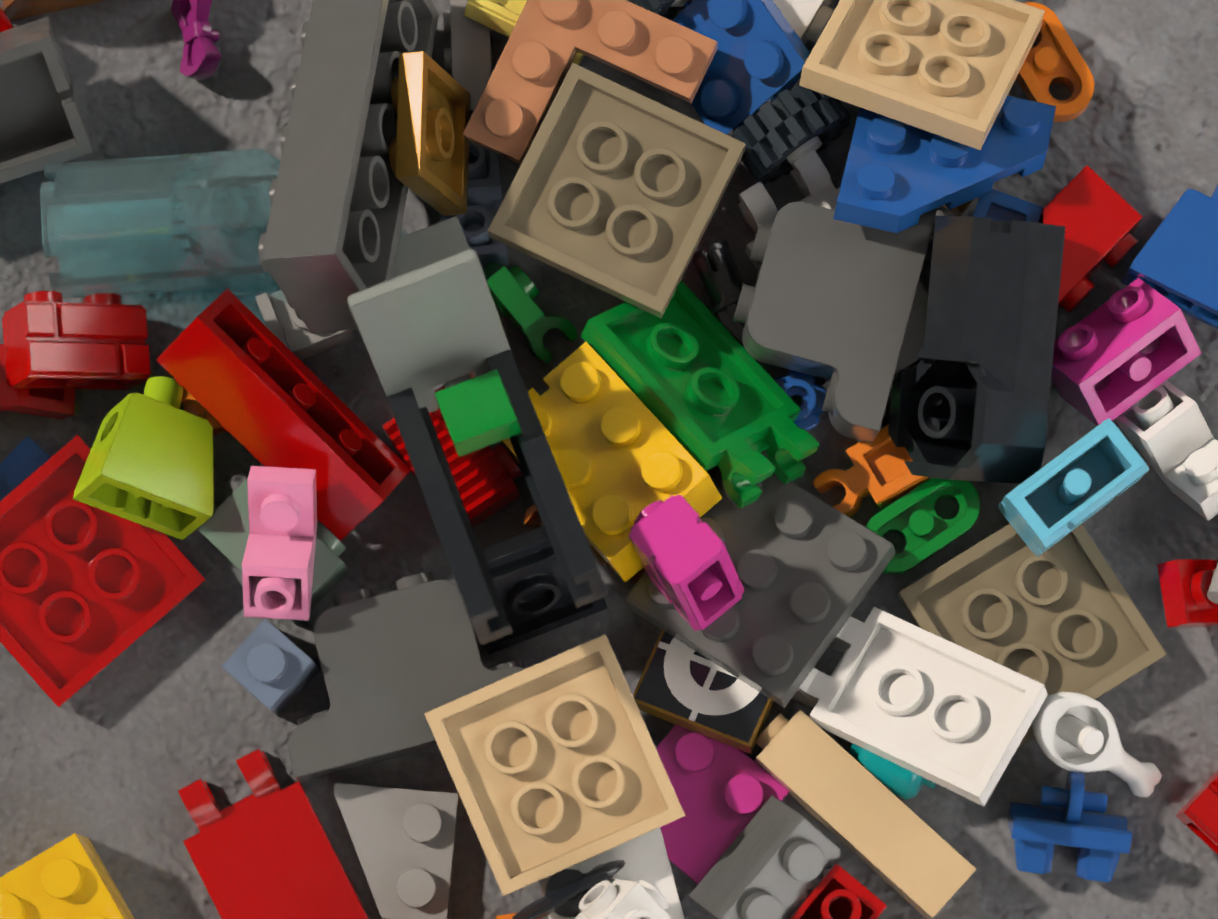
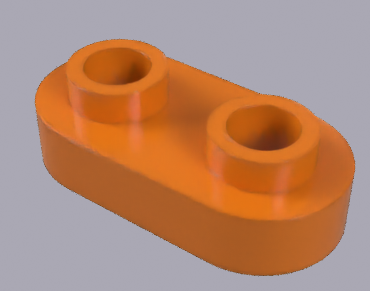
(1056, 62)

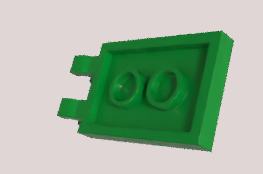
(705, 391)

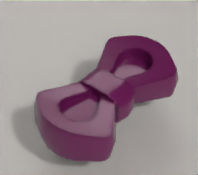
(199, 53)

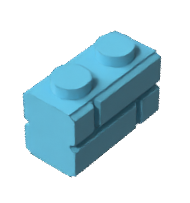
(1073, 487)

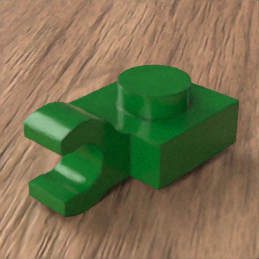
(513, 297)

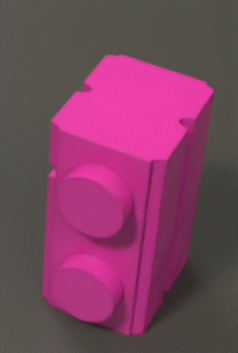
(686, 561)

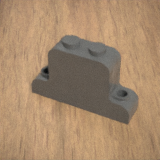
(834, 306)
(384, 669)

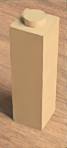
(862, 813)

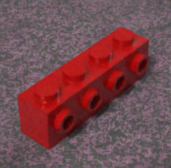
(282, 411)

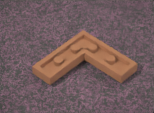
(545, 46)

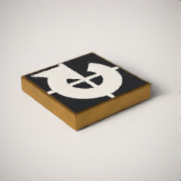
(700, 695)

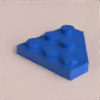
(905, 171)

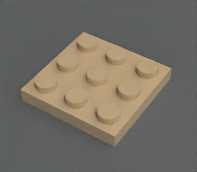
(925, 60)
(554, 764)

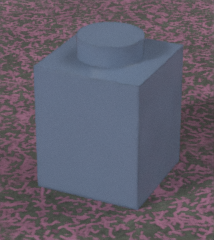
(271, 667)

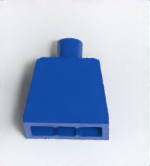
(1183, 257)

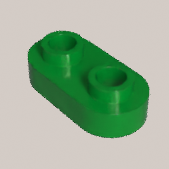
(920, 526)

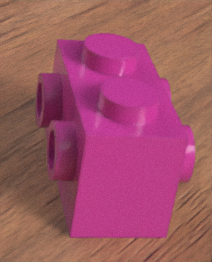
(1121, 352)

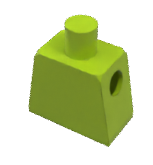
(152, 462)

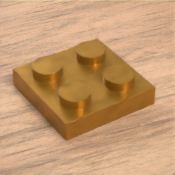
(430, 143)

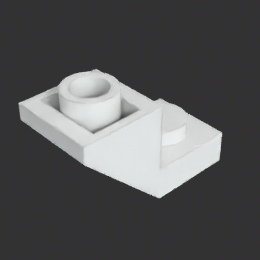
(1177, 445)

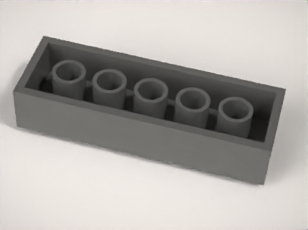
(335, 192)

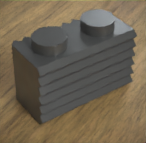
(766, 867)

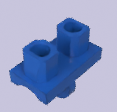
(1096, 835)

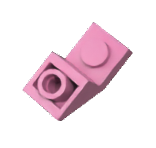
(280, 543)

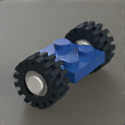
(750, 81)

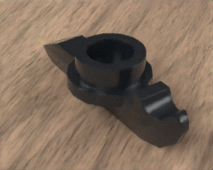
(566, 891)

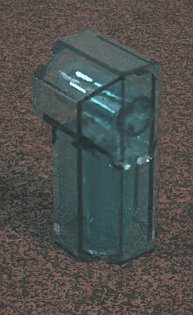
(159, 223)

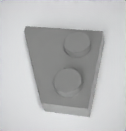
(403, 846)

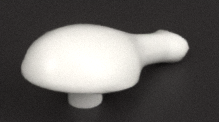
(1084, 738)

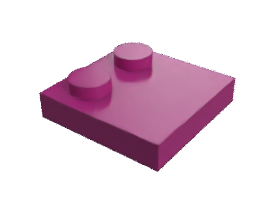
(718, 795)

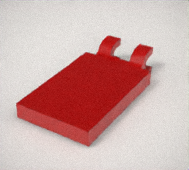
(267, 851)

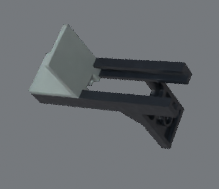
(429, 331)

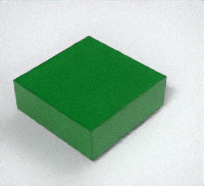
(477, 413)

